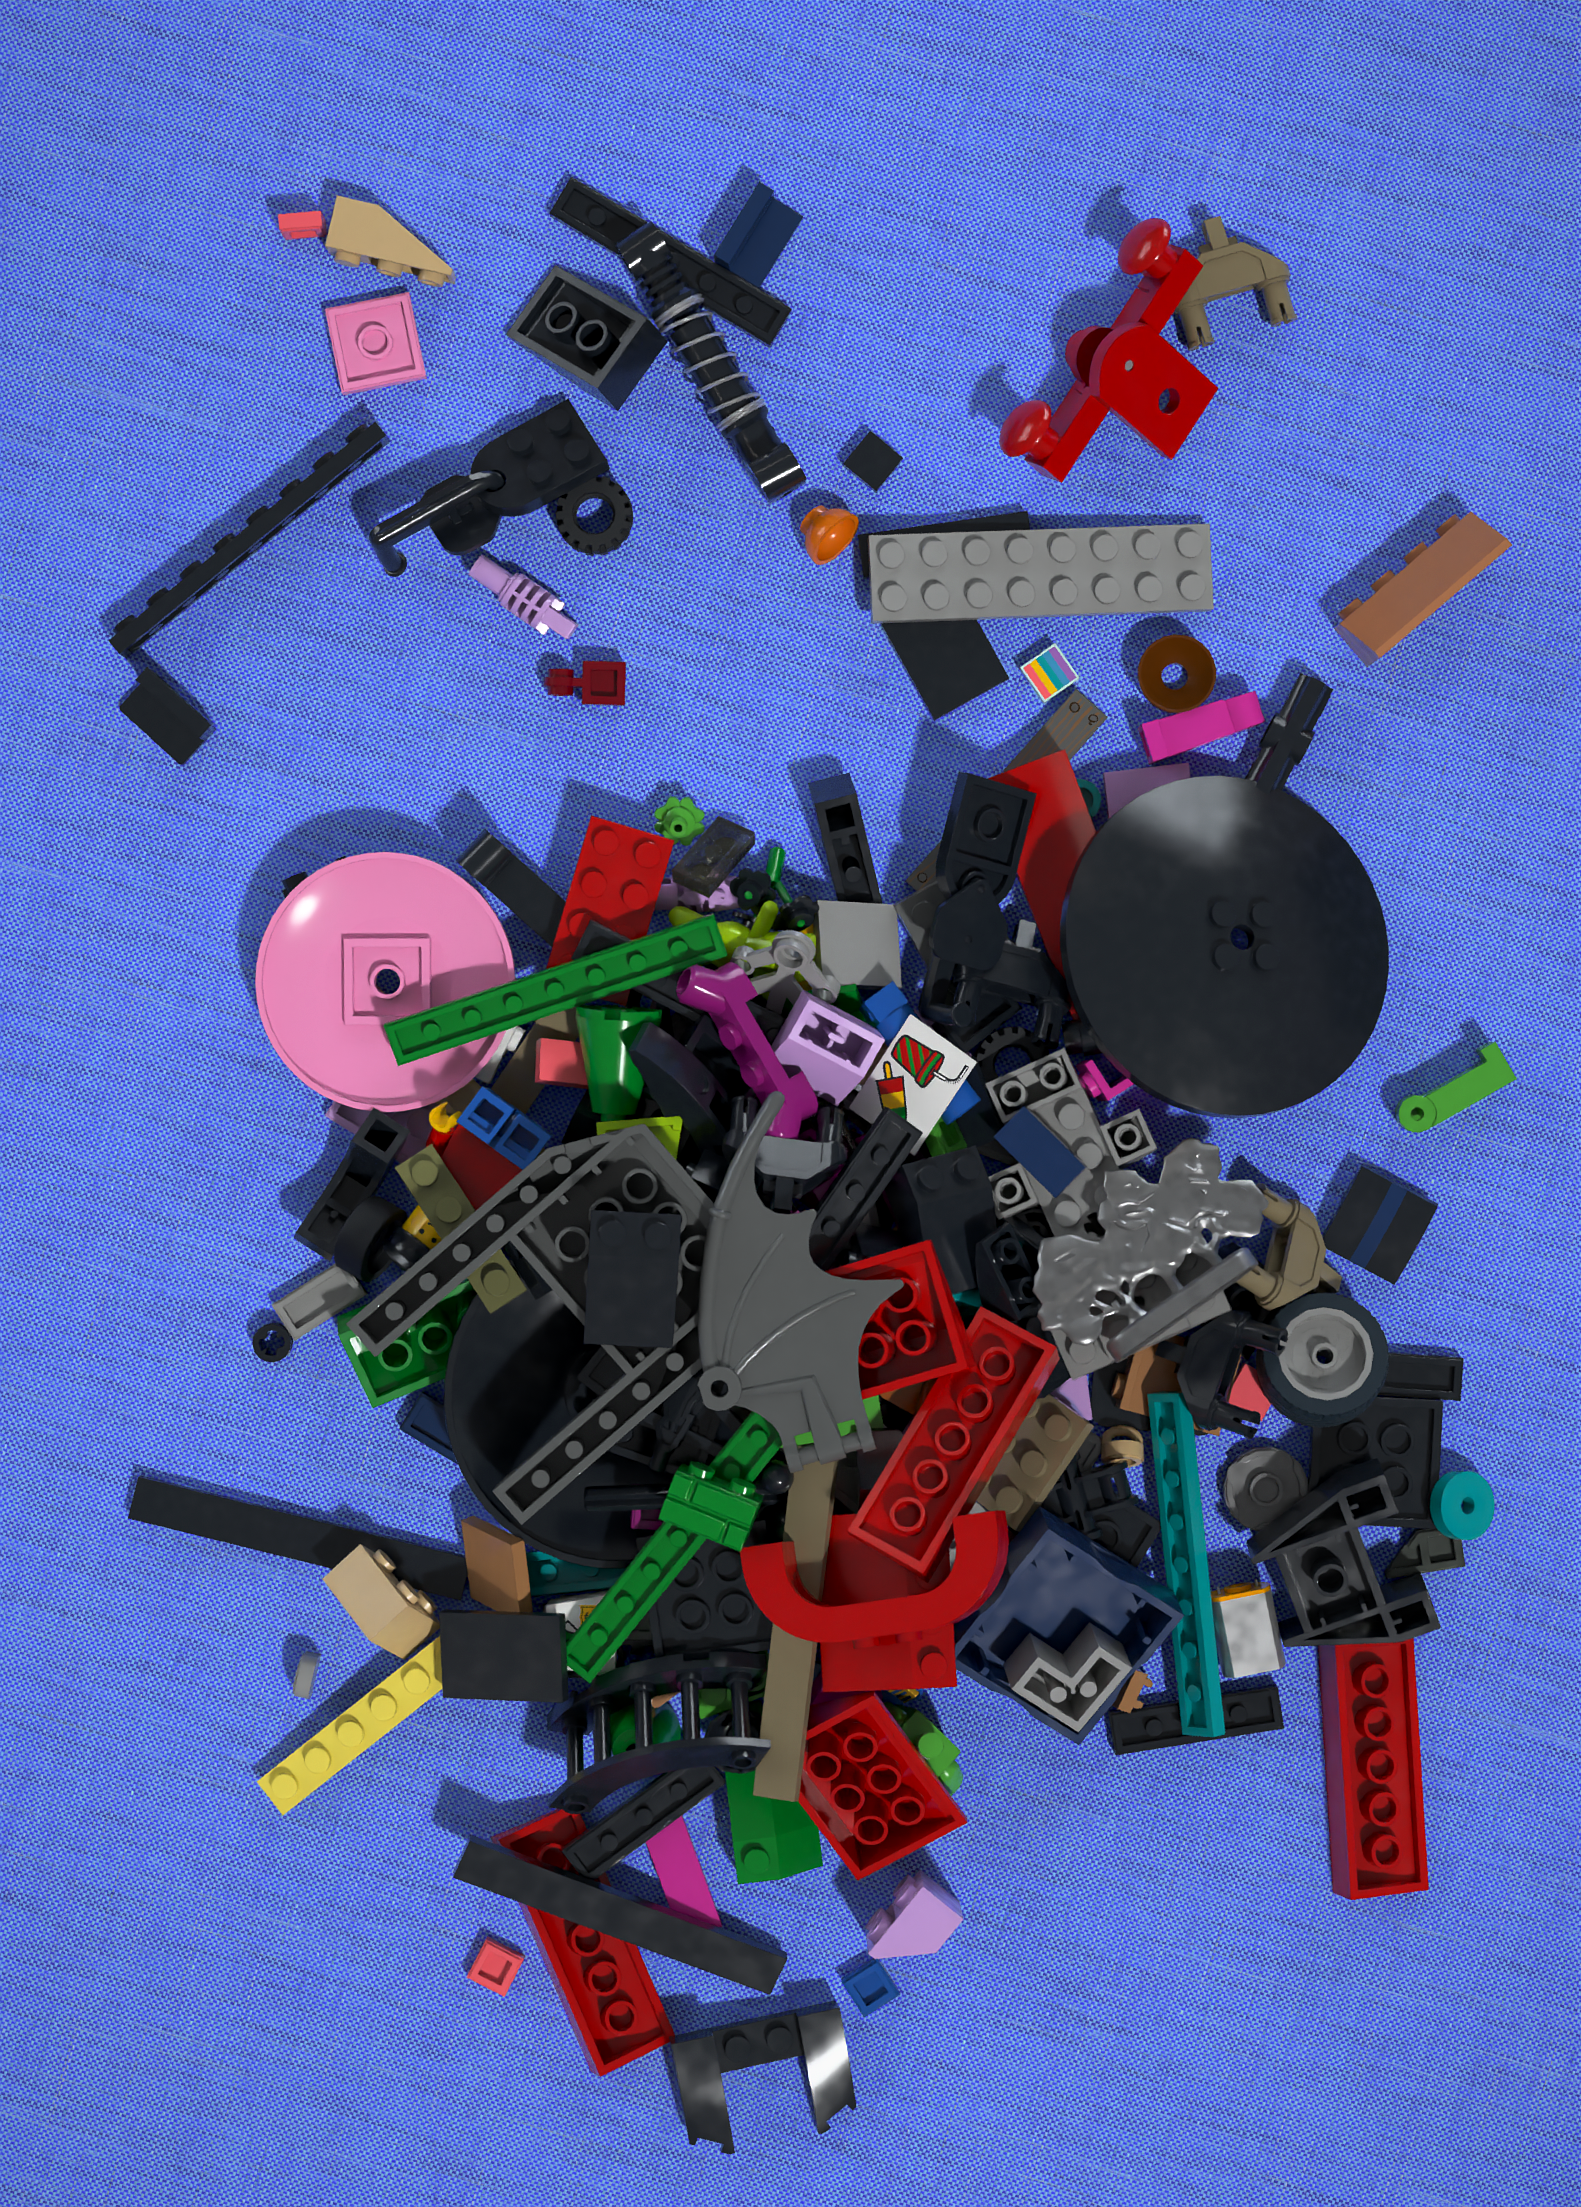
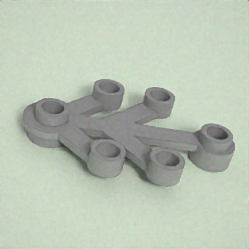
(792, 953)

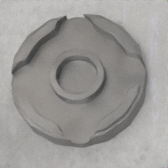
(1263, 1486)

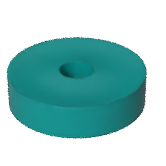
(1477, 1508)

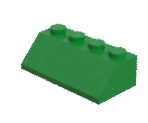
(414, 1357)

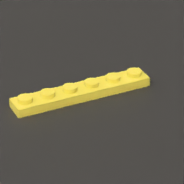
(355, 1729)

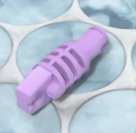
(524, 598)

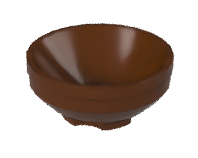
(1189, 655)

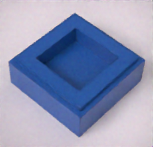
(870, 1986)

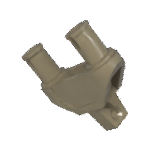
(1231, 270)
(1293, 1257)

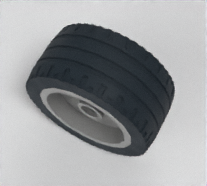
(1353, 1365)

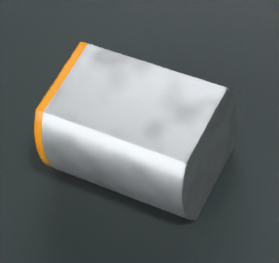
(1246, 1629)

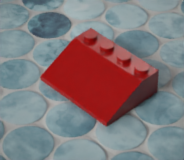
(916, 1329)
(864, 1575)
(870, 1785)

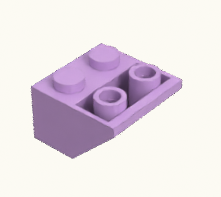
(826, 1046)
(915, 1921)

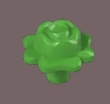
(679, 820)

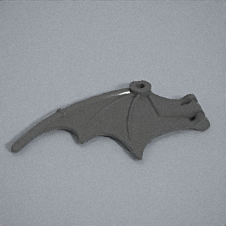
(777, 1321)

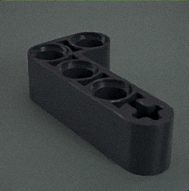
(514, 884)

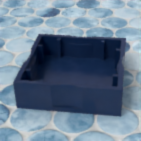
(1053, 1589)

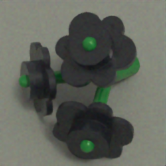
(759, 887)

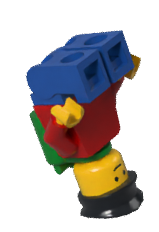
(481, 1154)

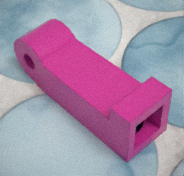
(1199, 726)

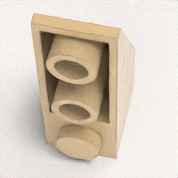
(372, 236)

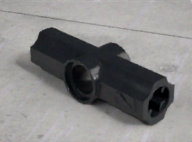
(1289, 734)

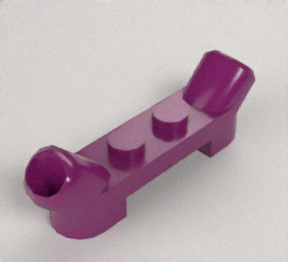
(724, 997)

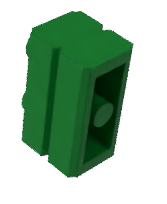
(711, 1505)

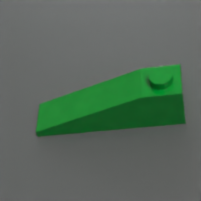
(769, 1834)

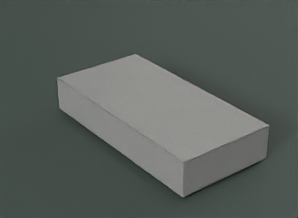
(318, 1300)

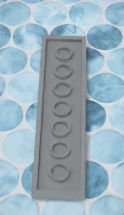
(1040, 573)

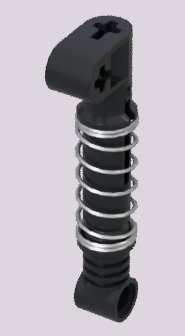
(707, 358)

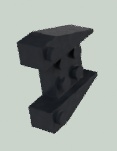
(1331, 1571)

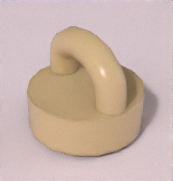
(1118, 1450)

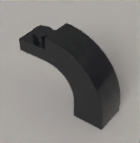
(356, 1179)

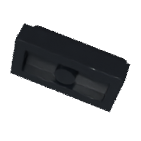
(166, 717)

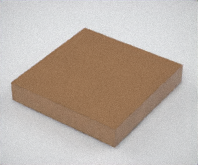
(496, 1566)

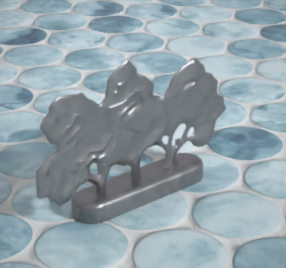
(1148, 1234)

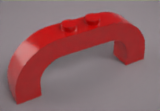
(784, 1600)

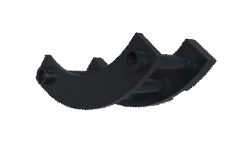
(637, 1686)

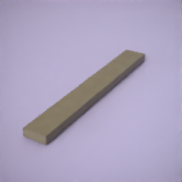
(790, 1657)

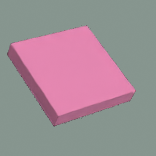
(375, 343)

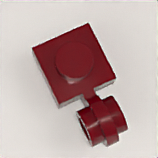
(600, 683)

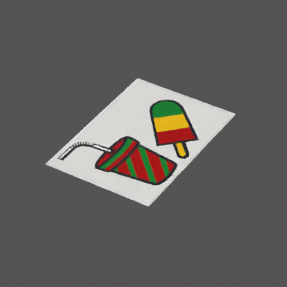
(914, 1078)

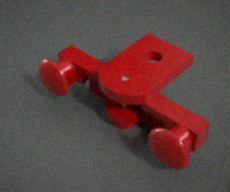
(1121, 367)

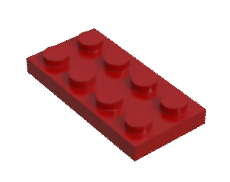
(614, 885)

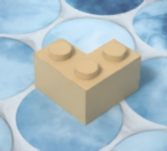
(381, 1606)

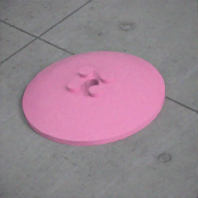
(323, 967)

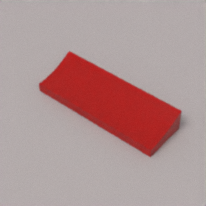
(1053, 842)
(954, 1445)
(1373, 1769)
(594, 1974)

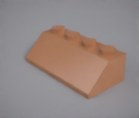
(1421, 587)

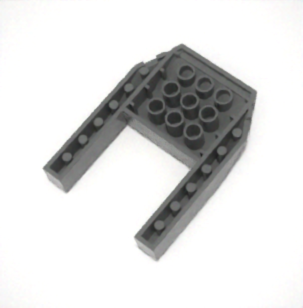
(548, 1221)

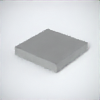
(858, 943)

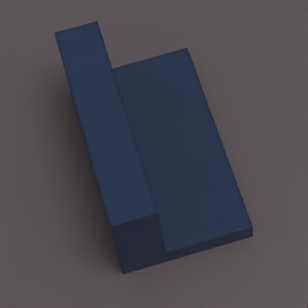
(757, 236)

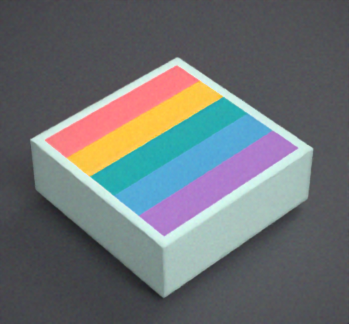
(1049, 673)

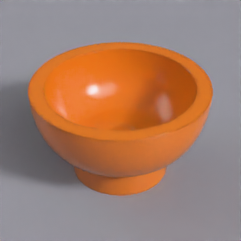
(828, 532)

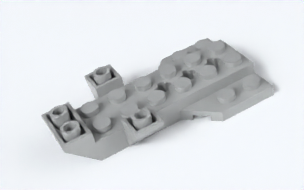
(1061, 1102)

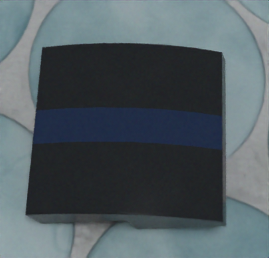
(1378, 1224)

